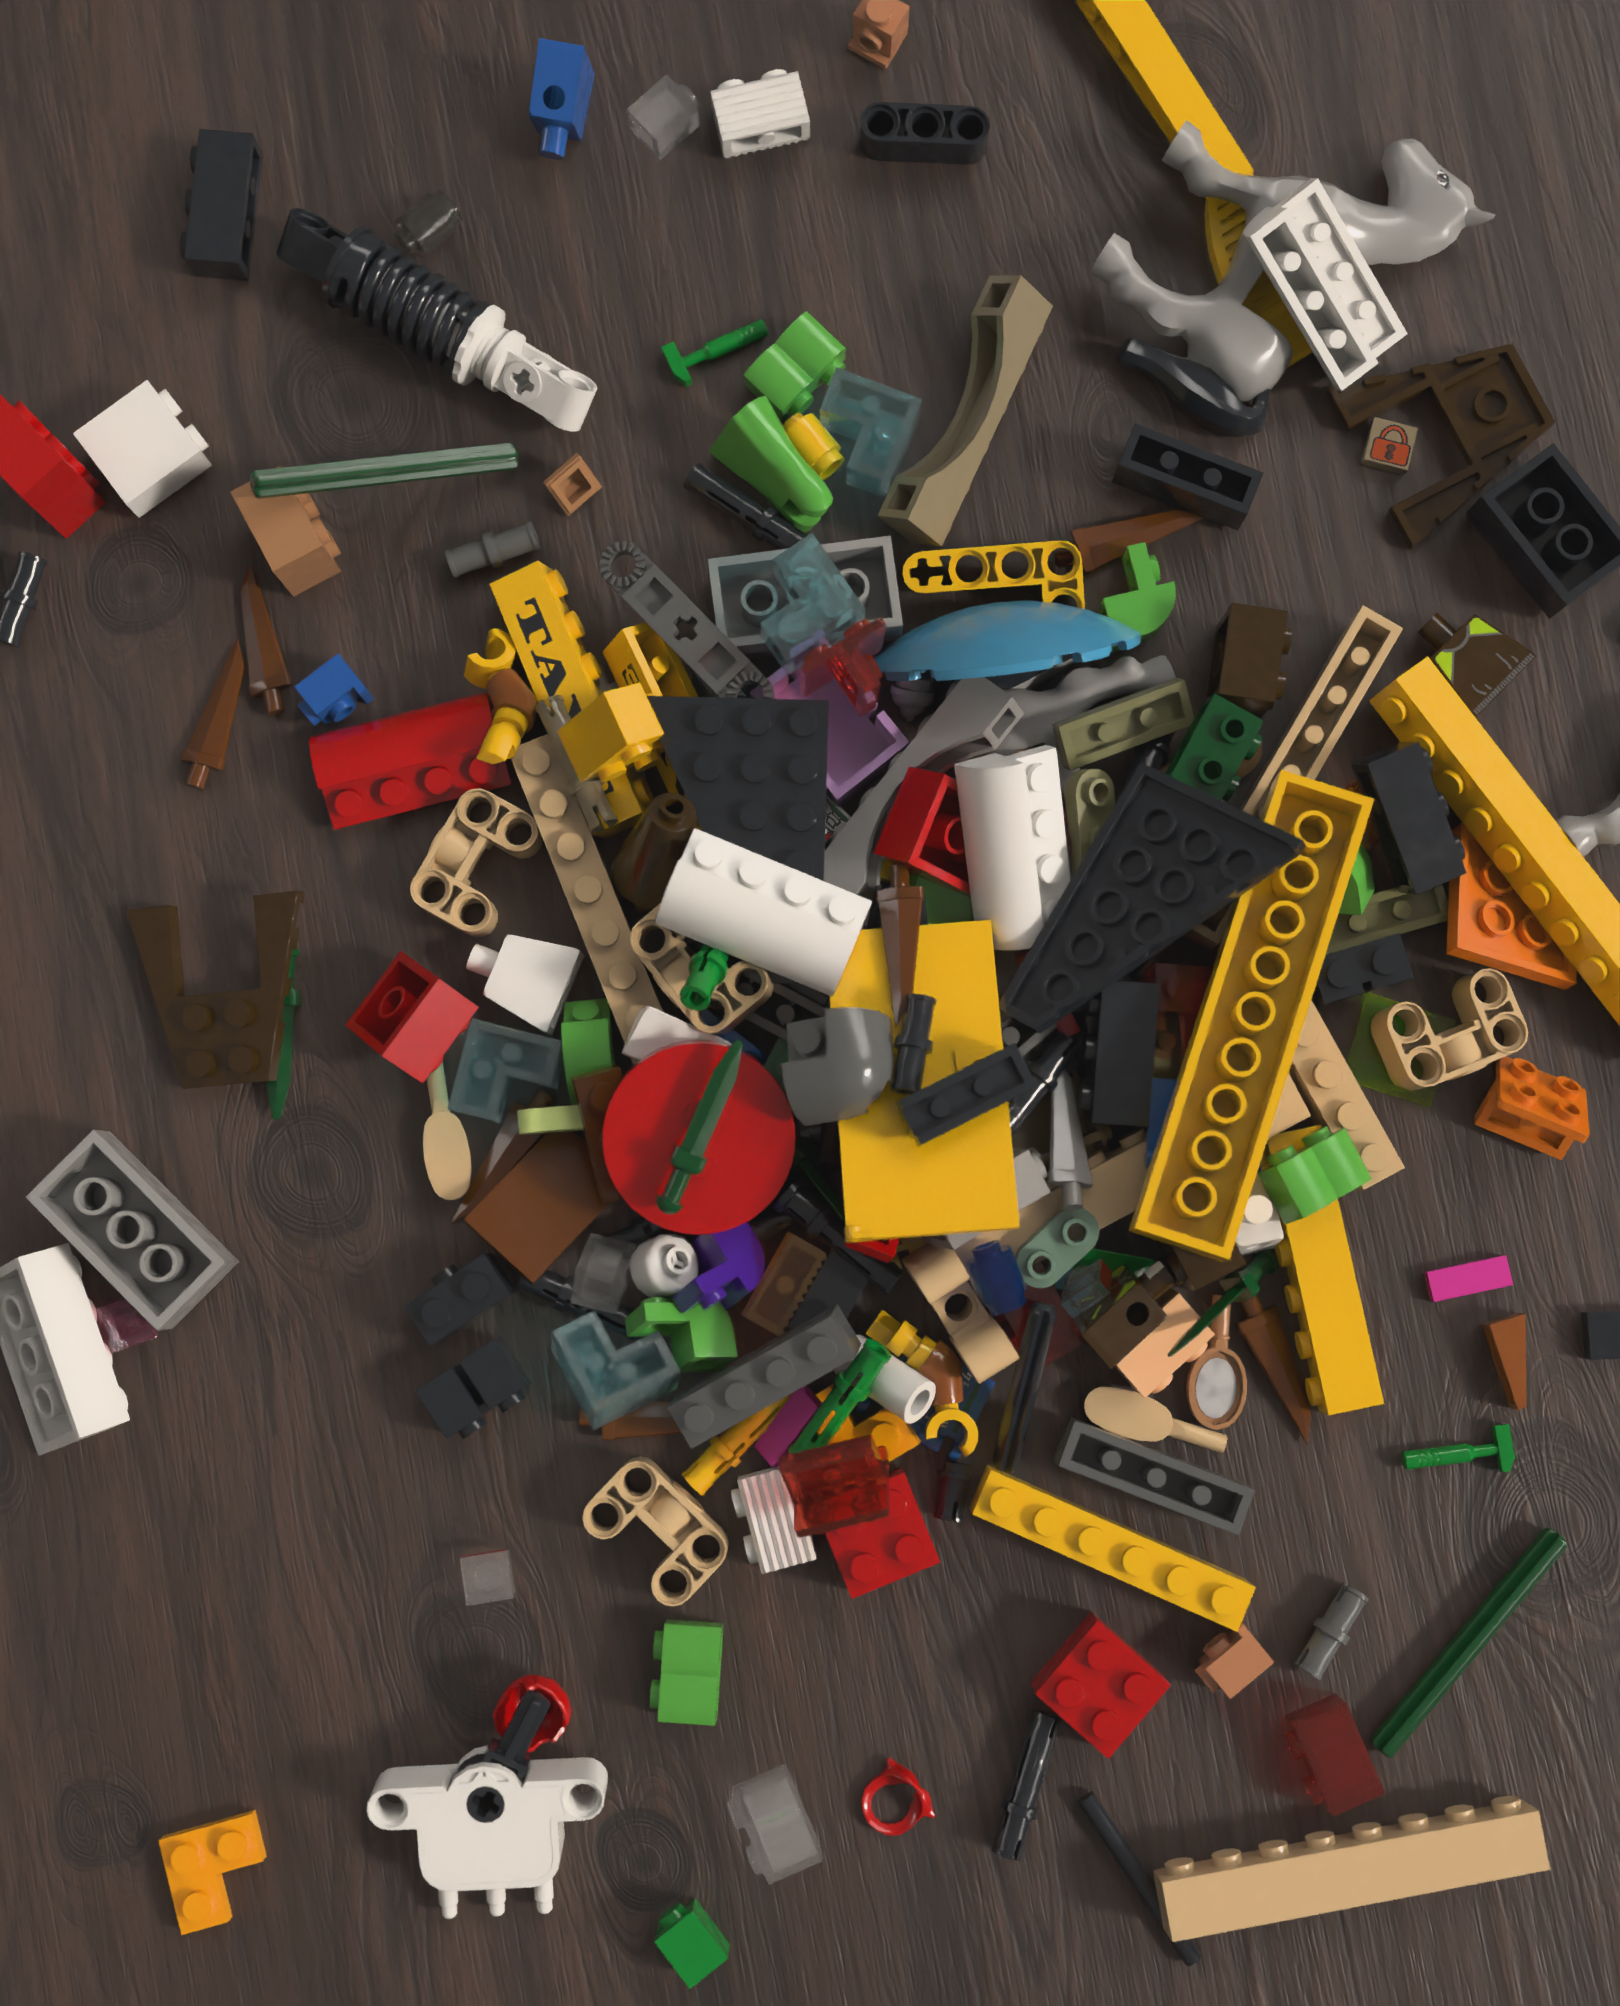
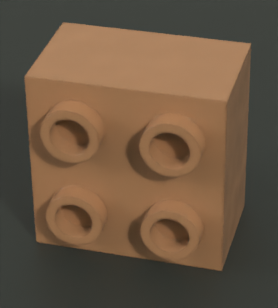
(290, 537)

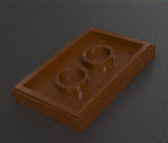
(540, 1205)

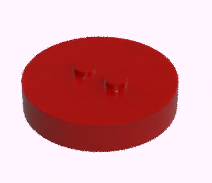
(744, 1156)

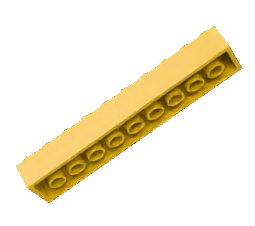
(1250, 1024)

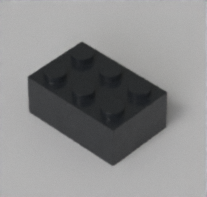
(1549, 530)

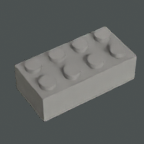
(749, 592)
(132, 1229)

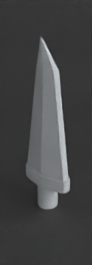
(1067, 1149)

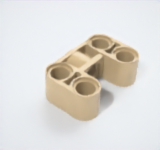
(457, 852)
(671, 972)
(1456, 1049)
(971, 1331)
(671, 1515)

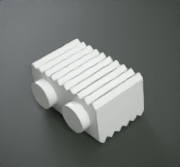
(760, 113)
(770, 1517)

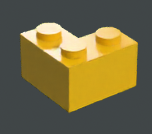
(613, 735)

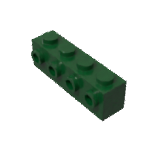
(1216, 747)

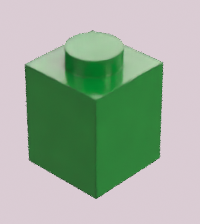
(691, 1941)

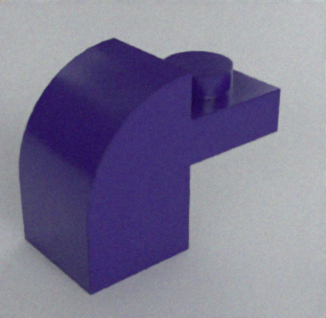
(729, 1267)

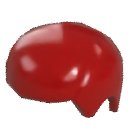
(554, 1721)

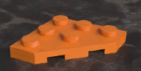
(1496, 927)

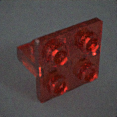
(849, 664)
(837, 1485)

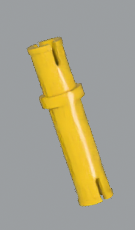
(729, 1447)

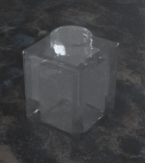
(664, 116)
(602, 1273)

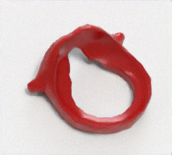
(920, 1807)

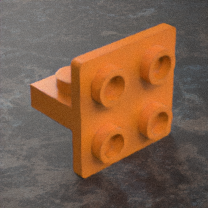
(1535, 1108)

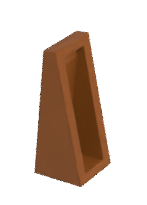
(1508, 1348)

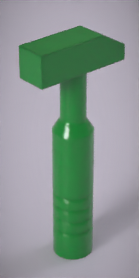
(711, 349)
(1464, 1452)

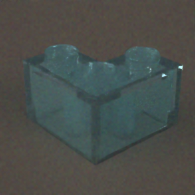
(878, 421)
(820, 606)
(494, 1058)
(610, 1380)

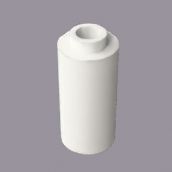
(899, 1388)

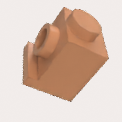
(879, 30)
(1232, 1661)

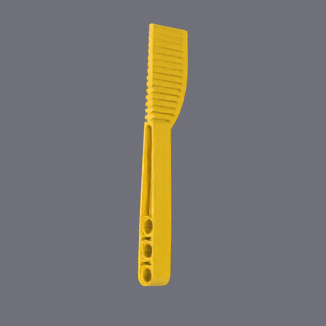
(1172, 97)

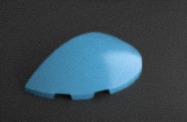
(1003, 641)

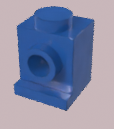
(331, 692)

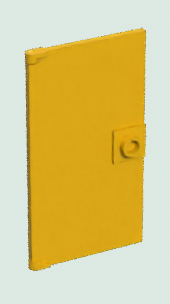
(966, 1174)

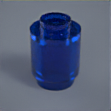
(997, 1277)

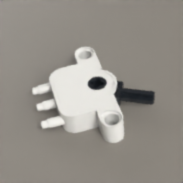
(498, 1838)

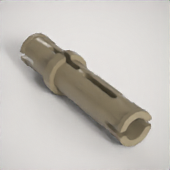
(589, 792)

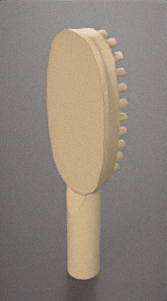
(445, 1143)
(1144, 1419)

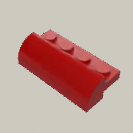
(405, 761)

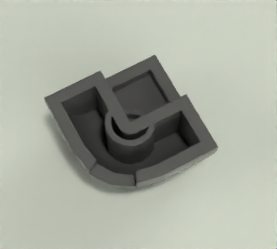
(837, 1064)

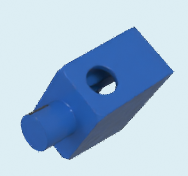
(560, 95)

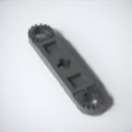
(664, 606)

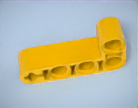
(992, 573)

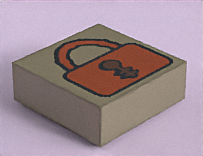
(1389, 446)

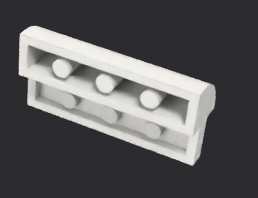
(1324, 283)
(1013, 841)
(762, 912)

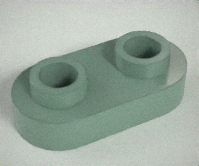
(1053, 1242)

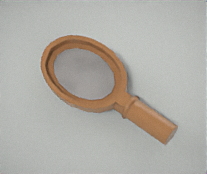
(1217, 1379)

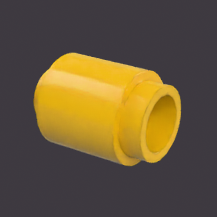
(814, 444)

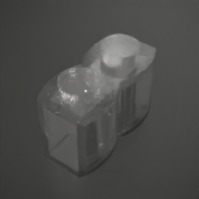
(775, 1823)

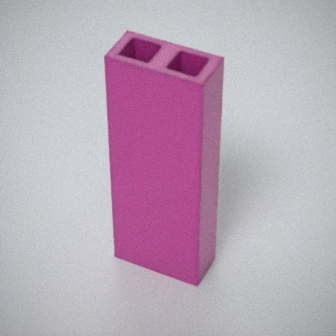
(1468, 1278)
(787, 1425)

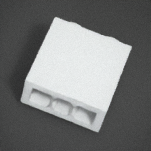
(144, 447)

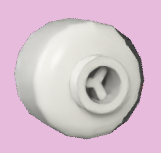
(664, 1265)

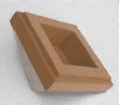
(572, 484)

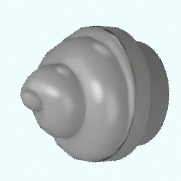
(913, 696)

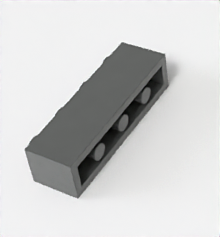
(764, 1376)
(1153, 1475)

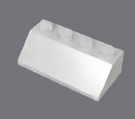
(57, 1350)

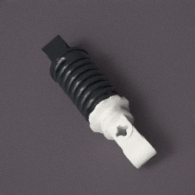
(432, 317)

